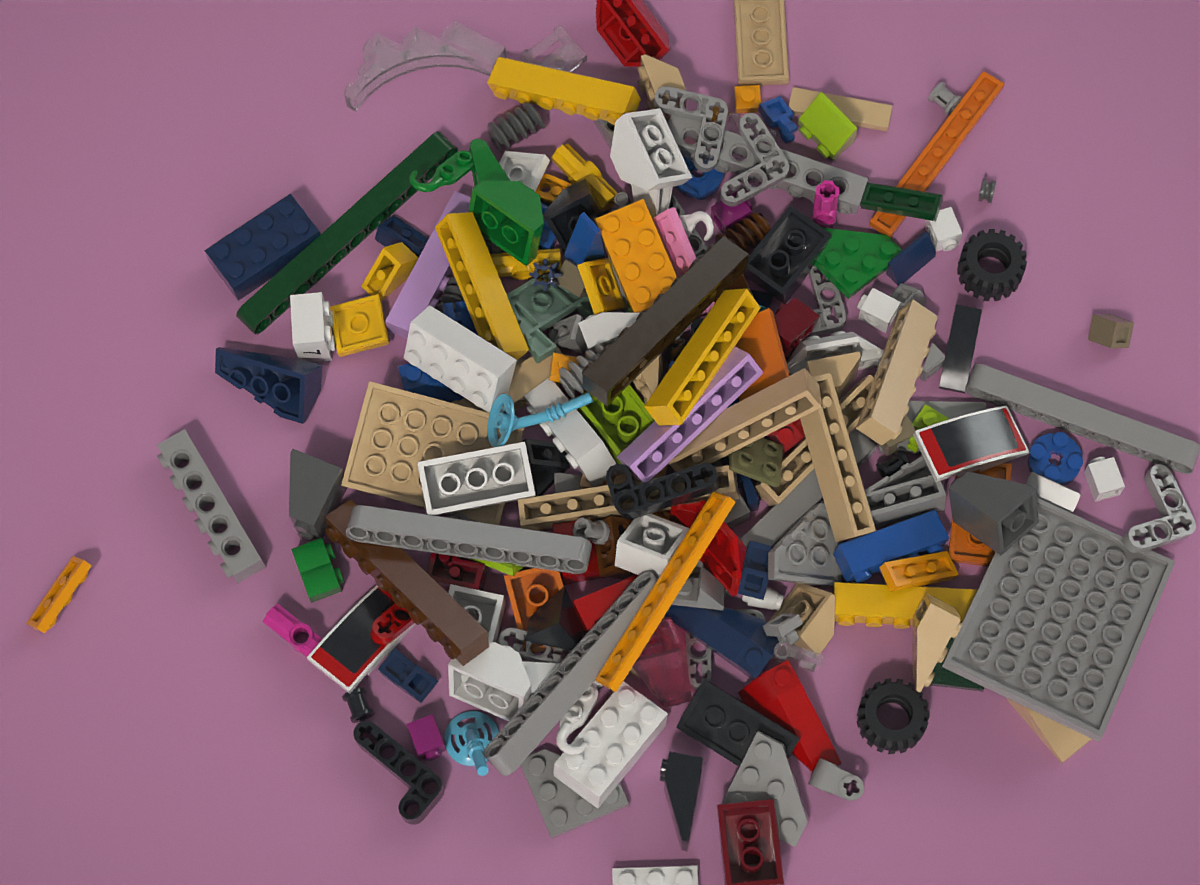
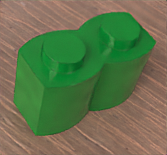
(317, 570)

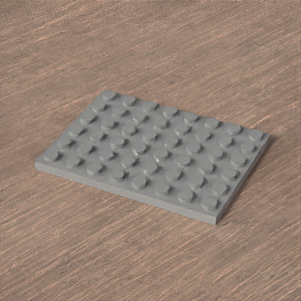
(1061, 620)

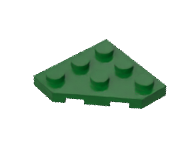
(855, 259)

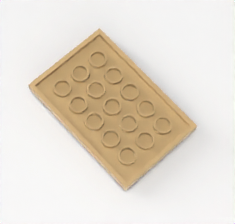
(409, 428)

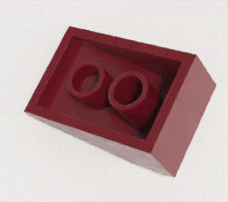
(750, 843)

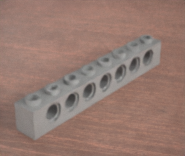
(801, 167)

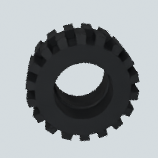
(996, 246)
(899, 694)

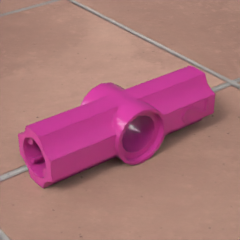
(825, 204)
(289, 627)

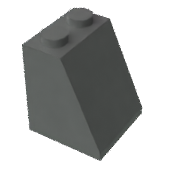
(313, 493)
(993, 509)

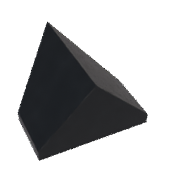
(544, 462)
(555, 623)

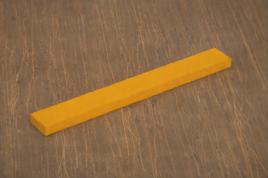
(664, 591)

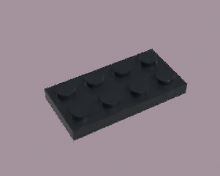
(729, 724)

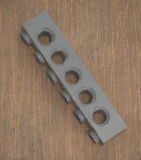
(181, 448)

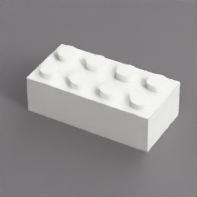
(459, 358)
(476, 479)
(615, 743)

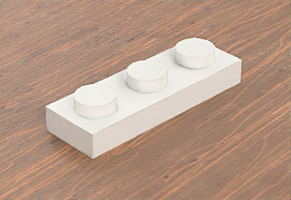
(656, 875)

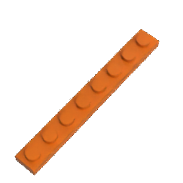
(943, 145)

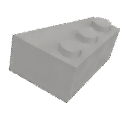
(905, 495)

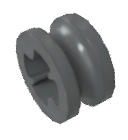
(987, 190)

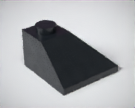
(567, 208)

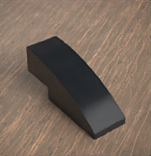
(960, 348)

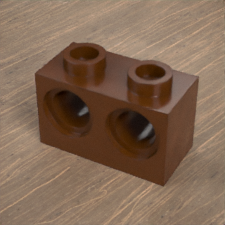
(607, 552)

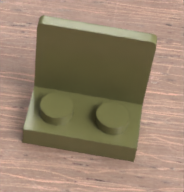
(759, 461)

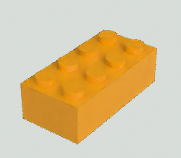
(636, 254)

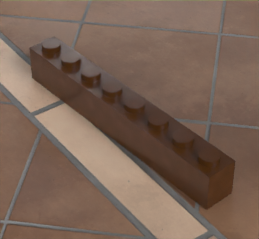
(412, 589)

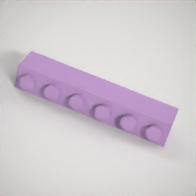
(427, 277)
(661, 443)

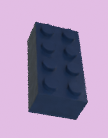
(262, 246)

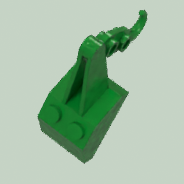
(503, 208)

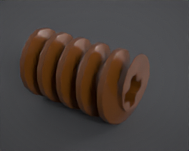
(747, 232)

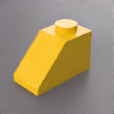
(389, 270)

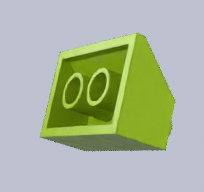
(619, 421)

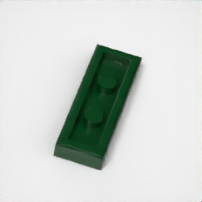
(901, 201)

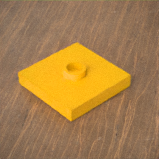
(601, 286)
(359, 325)

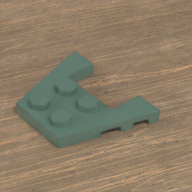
(540, 310)

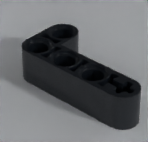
(664, 484)
(396, 765)

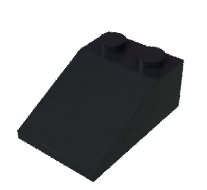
(787, 254)
(681, 785)

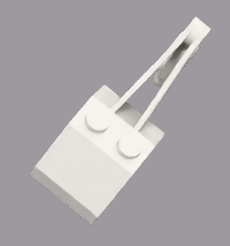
(652, 164)
(503, 683)

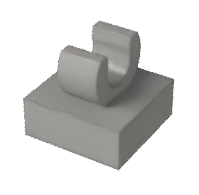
(783, 627)

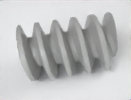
(572, 379)

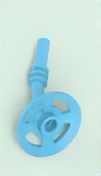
(507, 421)
(474, 745)

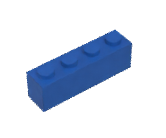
(903, 540)

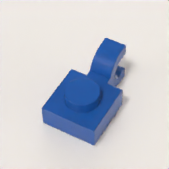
(778, 114)

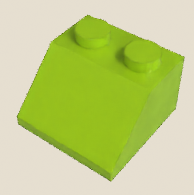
(827, 127)

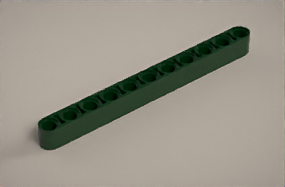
(344, 234)

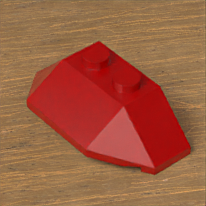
(631, 31)
(724, 553)

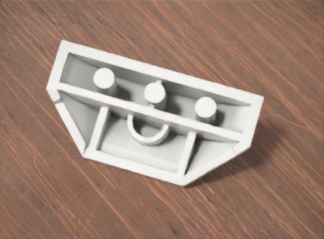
(834, 345)

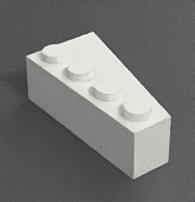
(572, 434)

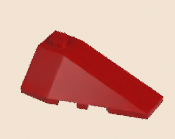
(785, 701)

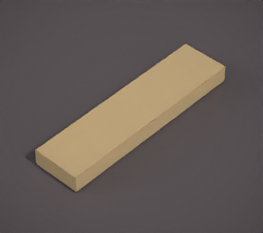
(859, 112)

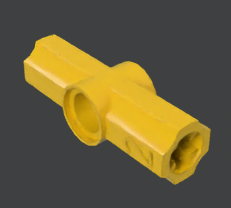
(578, 169)
(509, 266)

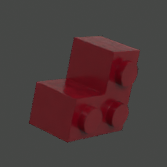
(794, 324)
(456, 571)

